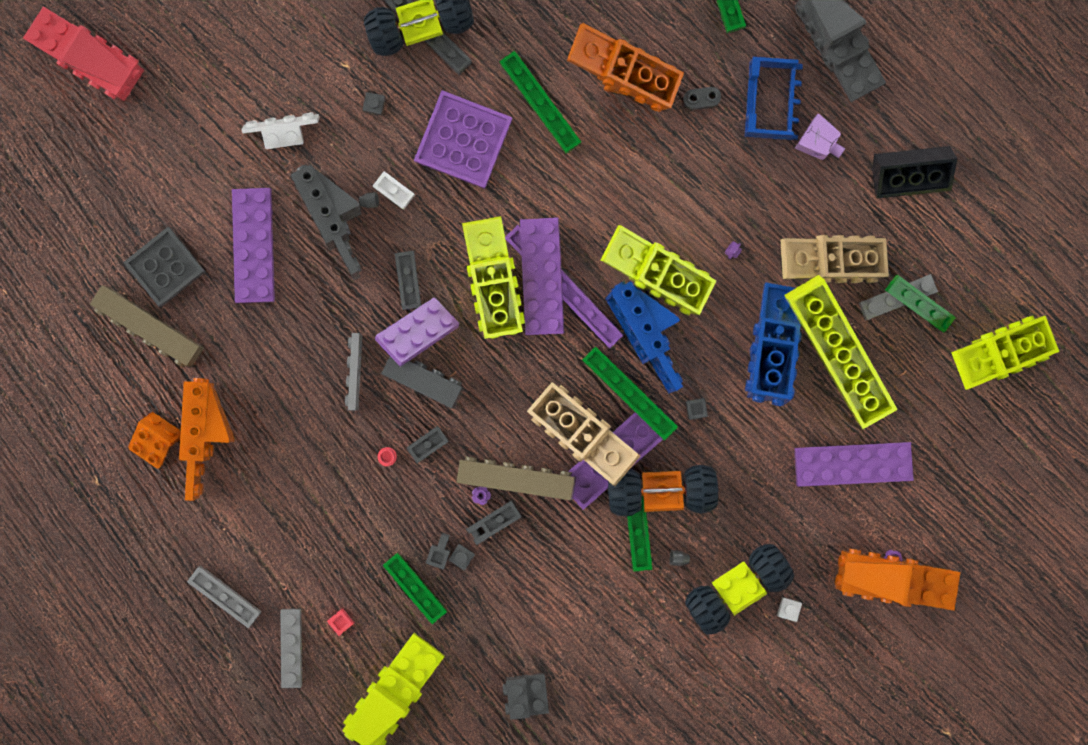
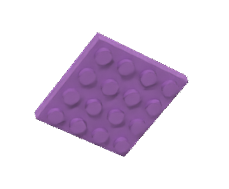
(463, 139)

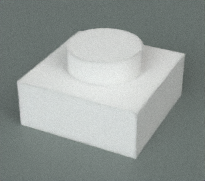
(789, 609)

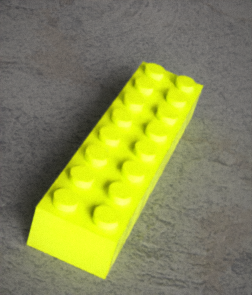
(840, 351)

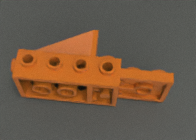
(625, 68)
(201, 424)
(896, 580)

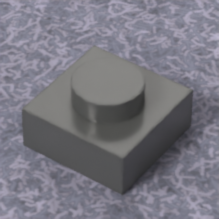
(374, 104)
(461, 556)

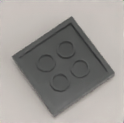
(164, 267)

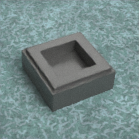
(696, 409)

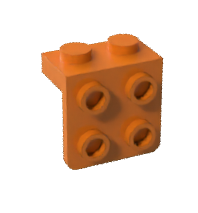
(153, 439)

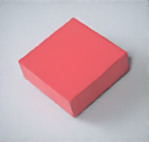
(340, 622)

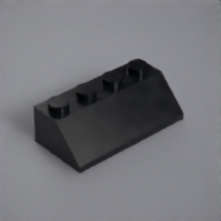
(914, 172)

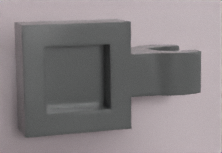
(438, 554)

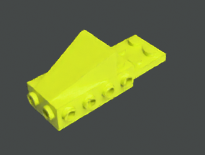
(659, 271)
(492, 278)
(1005, 351)
(393, 693)

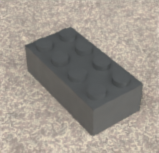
(425, 382)

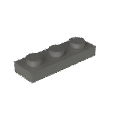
(408, 280)

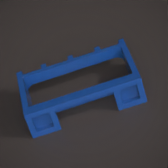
(750, 124)

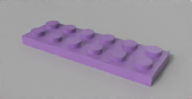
(253, 245)
(542, 276)
(853, 464)
(589, 482)

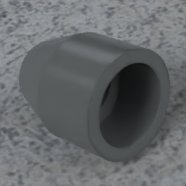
(369, 200)
(678, 558)

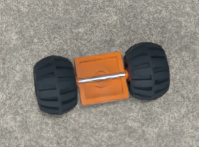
(665, 491)

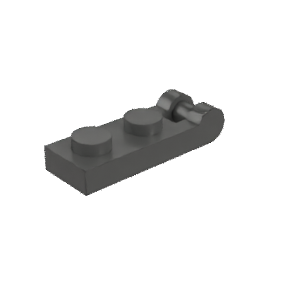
(494, 522)

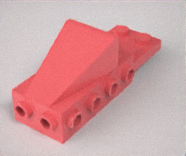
(84, 54)

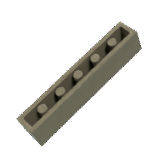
(147, 326)
(516, 479)

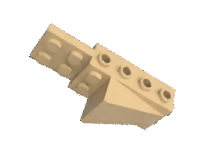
(835, 258)
(582, 433)

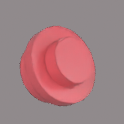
(387, 456)

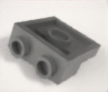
(526, 696)

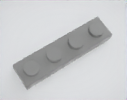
(885, 302)
(354, 364)
(224, 596)
(291, 648)

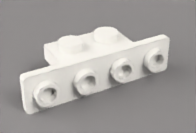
(283, 131)

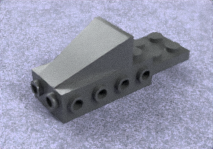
(842, 45)
(330, 211)

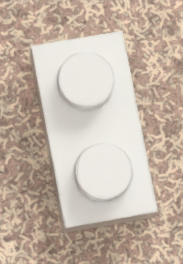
(393, 190)

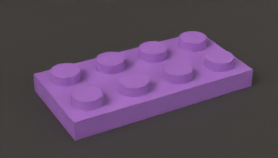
(417, 331)

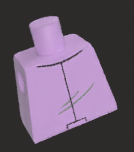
(820, 139)

